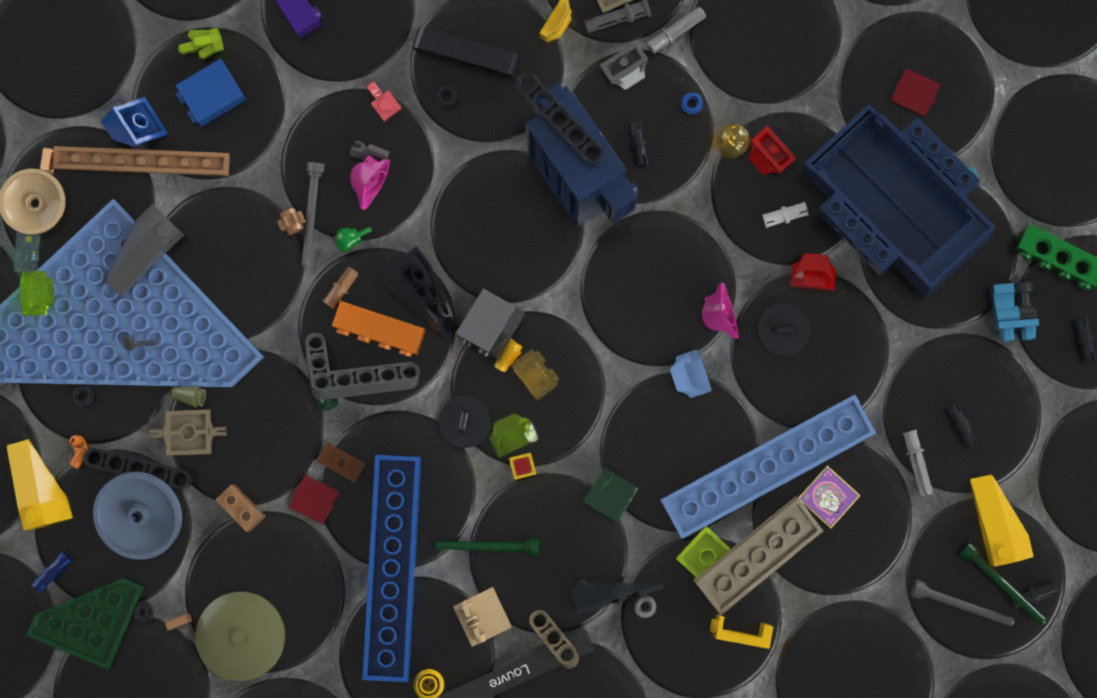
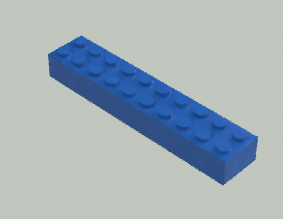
(392, 568)

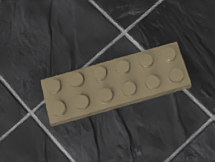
(758, 555)

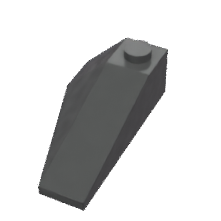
(146, 244)

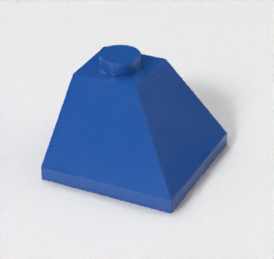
(133, 123)

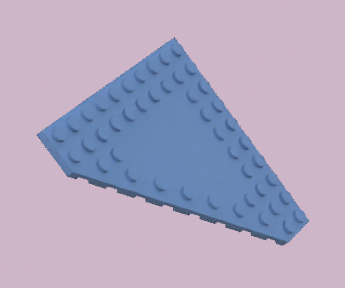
(89, 319)

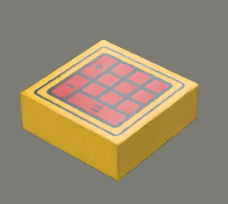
(522, 466)

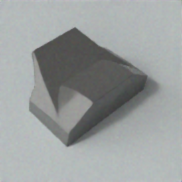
(626, 66)

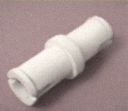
(785, 214)

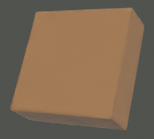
(178, 621)

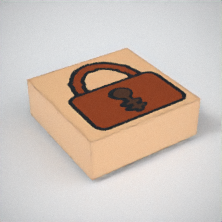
(47, 160)

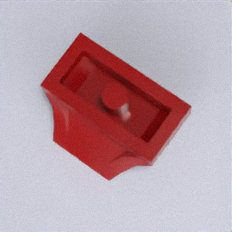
(769, 153)
(813, 272)

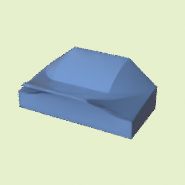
(690, 374)

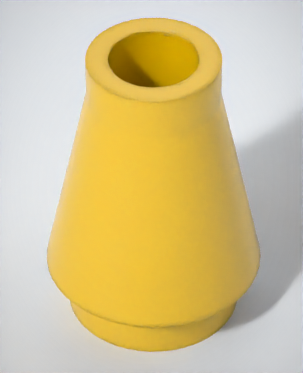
(508, 355)

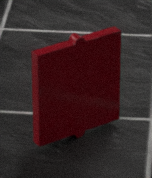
(915, 92)
(313, 499)

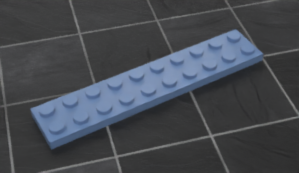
(768, 466)

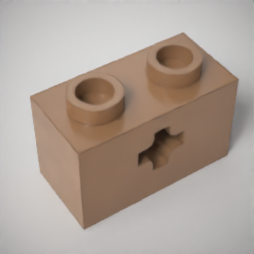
(240, 508)

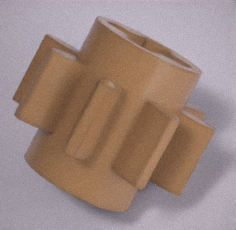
(291, 221)

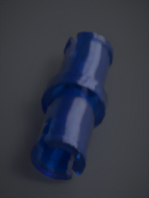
(51, 572)

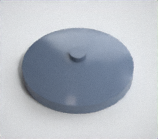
(137, 515)

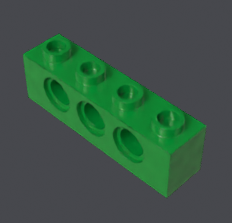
(1027, 250)

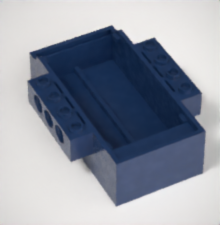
(578, 187)
(899, 198)

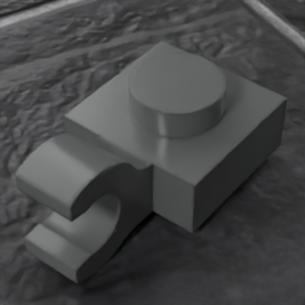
(360, 151)

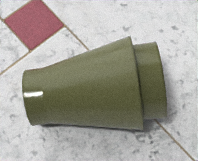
(191, 395)

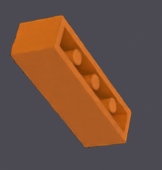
(378, 328)

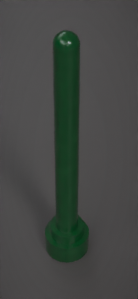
(530, 547)
(972, 554)

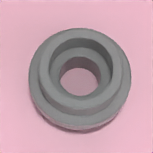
(652, 606)

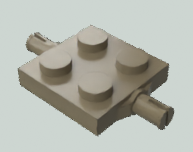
(188, 432)

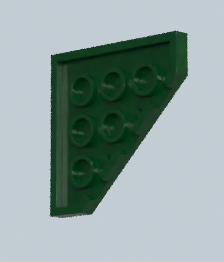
(91, 623)

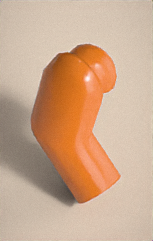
(80, 447)

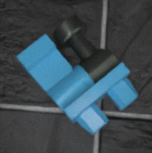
(1011, 317)

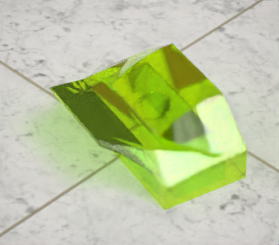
(36, 293)
(512, 434)

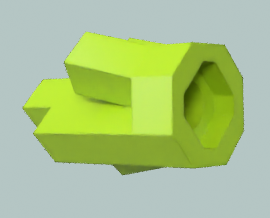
(203, 41)

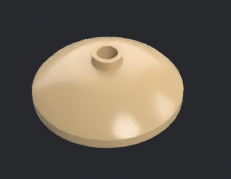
(20, 193)

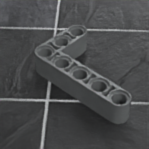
(353, 376)

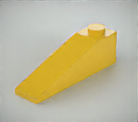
(36, 491)
(1000, 527)

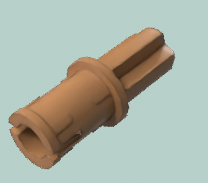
(340, 287)

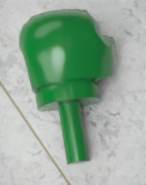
(349, 238)

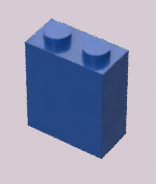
(209, 93)

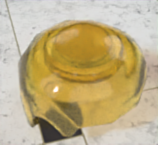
(732, 141)

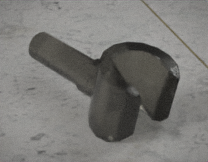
(130, 344)

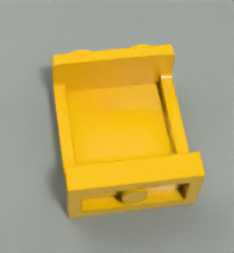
(762, 640)

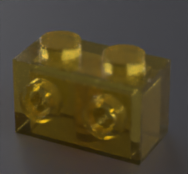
(535, 375)

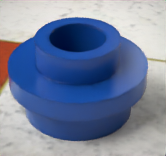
(694, 97)

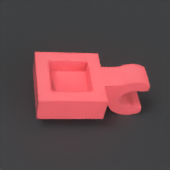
(385, 103)

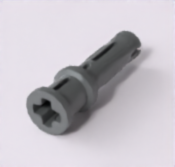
(627, 13)

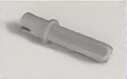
(674, 31)
(918, 462)

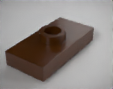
(341, 462)

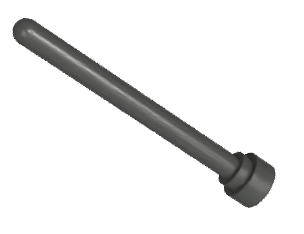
(314, 172)
(921, 590)

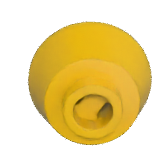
(425, 690)

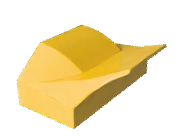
(557, 22)

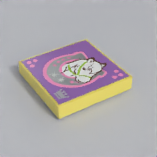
(828, 497)

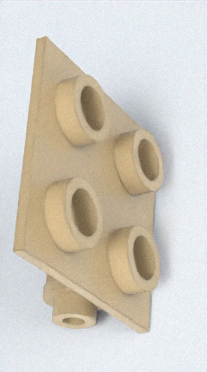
(482, 616)

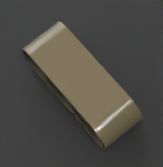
(546, 632)

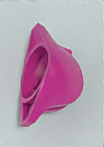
(368, 179)
(719, 313)

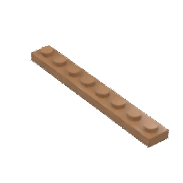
(141, 161)

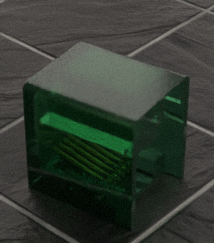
(610, 495)

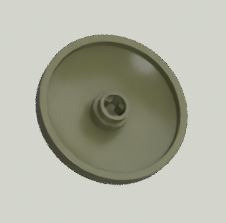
(240, 636)

